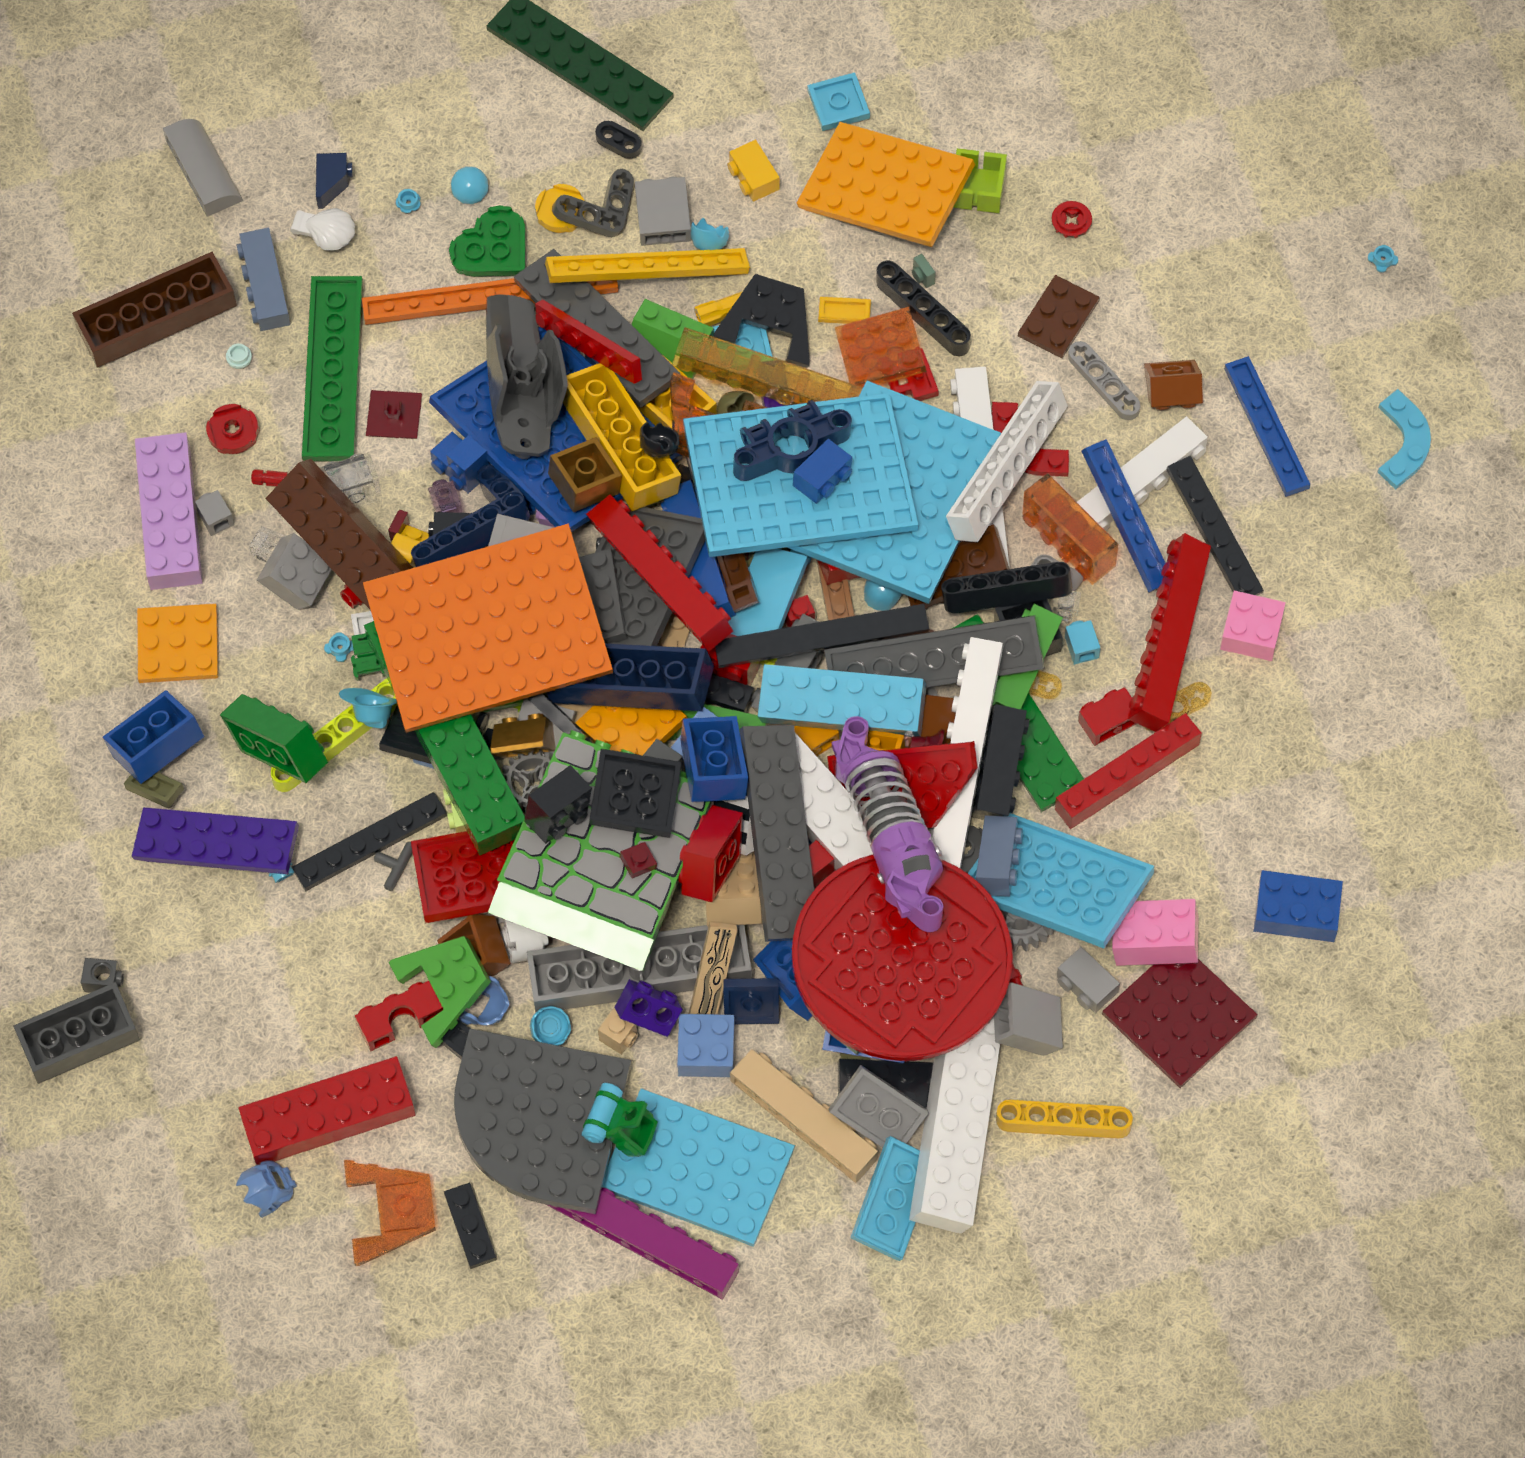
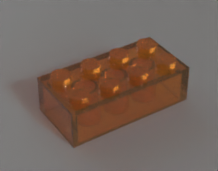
(1069, 529)

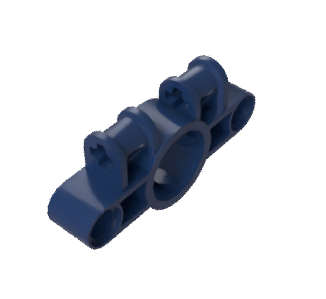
(802, 422)

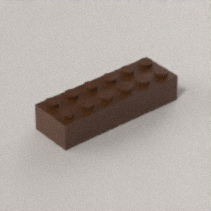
(154, 309)
(335, 528)

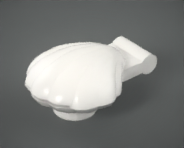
(328, 228)

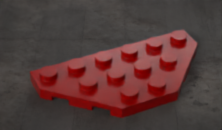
(933, 774)

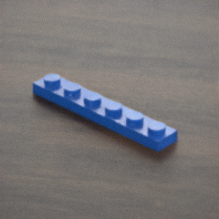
(1267, 426)
(1125, 513)

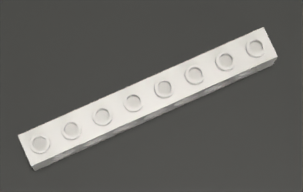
(1006, 461)

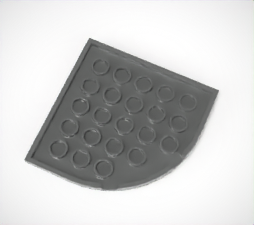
(525, 1113)

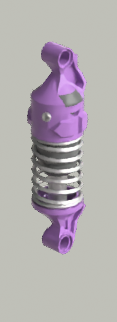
(893, 826)

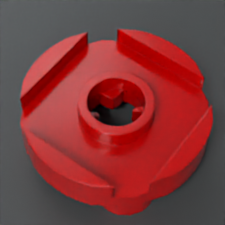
(232, 442)

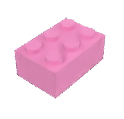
(1158, 933)

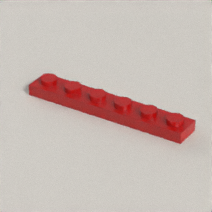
(588, 341)

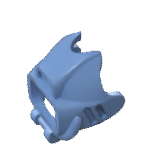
(495, 1008)
(263, 1188)

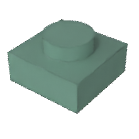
(923, 271)

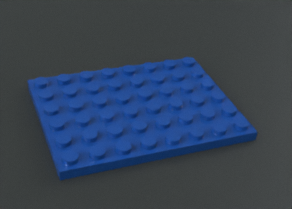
(469, 410)

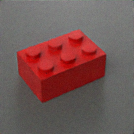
(711, 853)

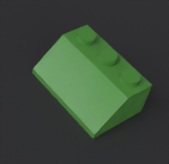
(664, 328)

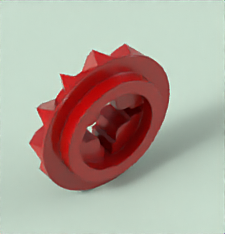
(1071, 209)

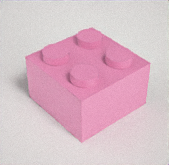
(1252, 625)

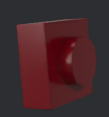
(638, 860)

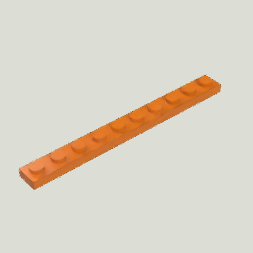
(449, 300)

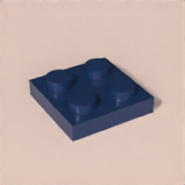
(752, 1000)

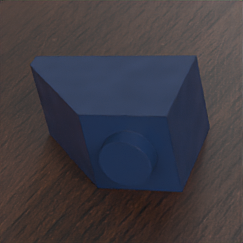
(331, 176)

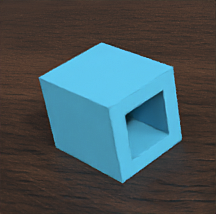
(1082, 641)

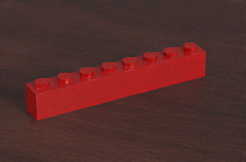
(660, 573)
(1169, 632)

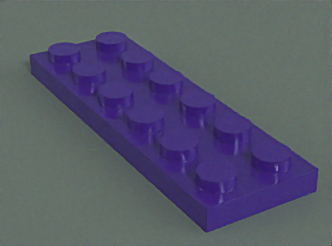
(215, 840)

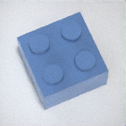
(705, 1045)

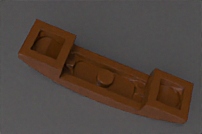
(738, 580)

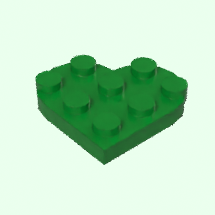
(491, 247)

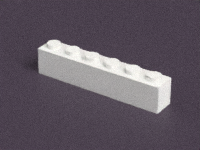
(1148, 468)

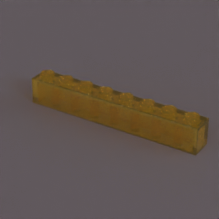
(756, 371)

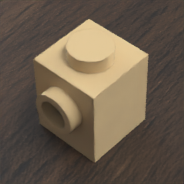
(617, 1033)

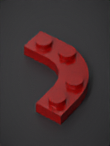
(1045, 461)

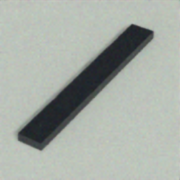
(822, 635)

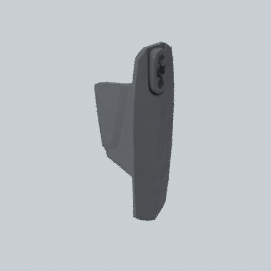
(523, 376)

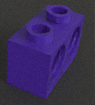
(645, 1013)

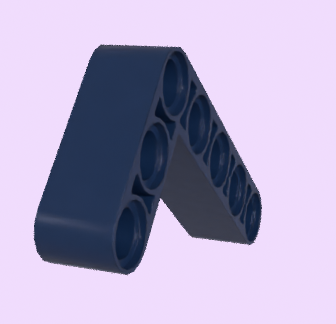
(475, 529)

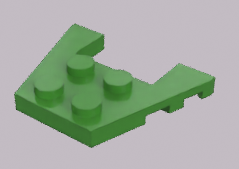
(454, 975)

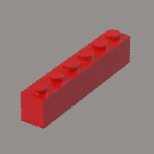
(1127, 771)

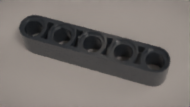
(919, 298)
(1006, 587)

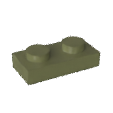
(156, 789)

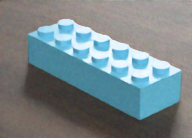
(831, 697)

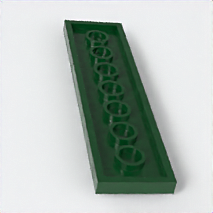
(580, 62)

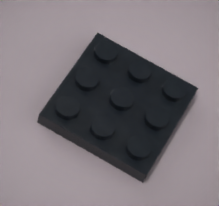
(635, 793)

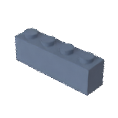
(264, 279)

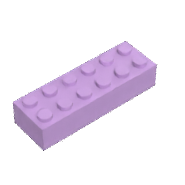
(168, 511)

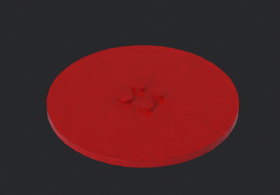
(889, 983)

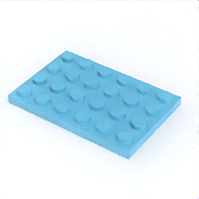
(1072, 884)
(702, 1170)

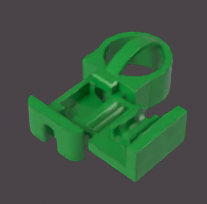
(366, 661)

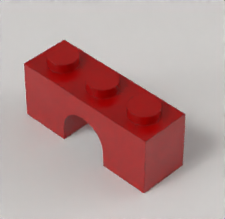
(375, 1021)

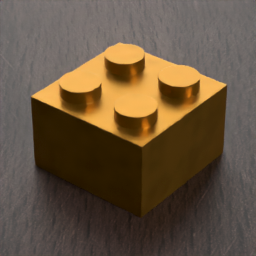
(584, 474)

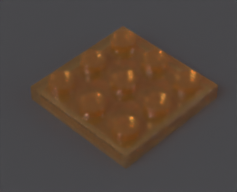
(880, 348)

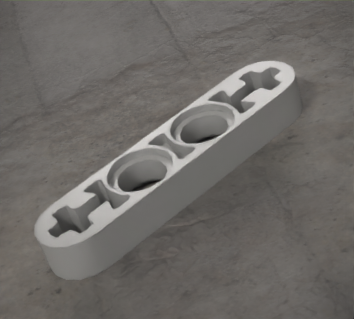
(1106, 379)

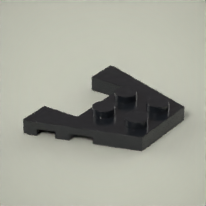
(773, 308)

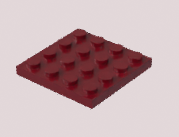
(1179, 1017)

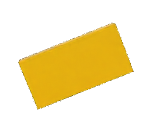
(843, 309)

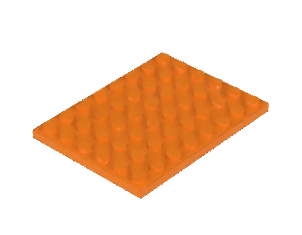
(487, 628)

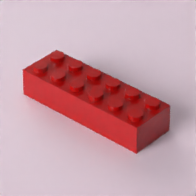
(327, 1111)

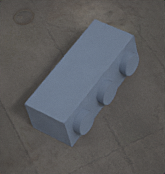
(999, 854)

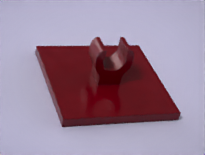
(393, 414)

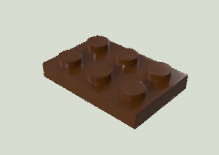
(1058, 316)

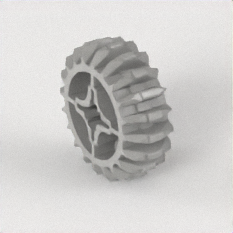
(517, 772)

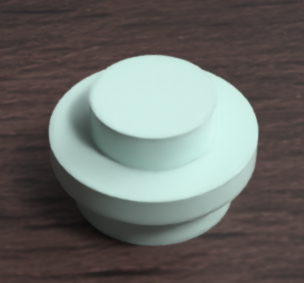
(238, 356)

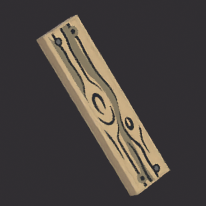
(713, 968)

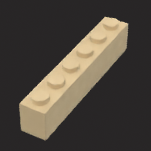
(804, 1115)

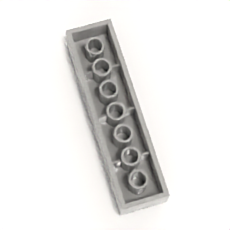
(579, 978)

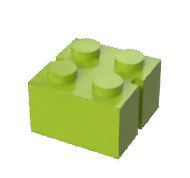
(984, 185)

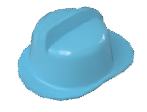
(369, 706)

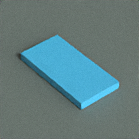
(776, 582)
(887, 1204)

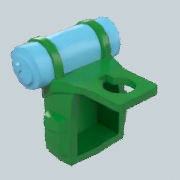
(620, 1121)

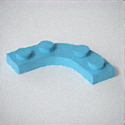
(1415, 436)

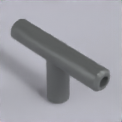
(397, 865)

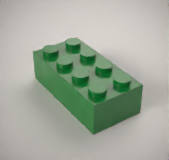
(274, 738)

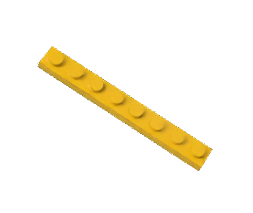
(647, 265)

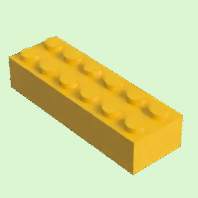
(607, 412)

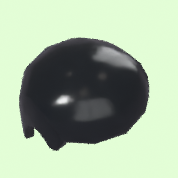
(658, 440)

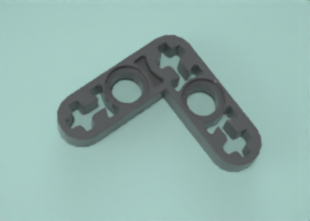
(607, 212)

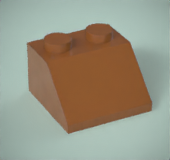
(1173, 384)
(485, 939)

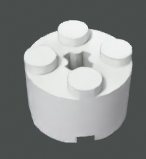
(520, 940)

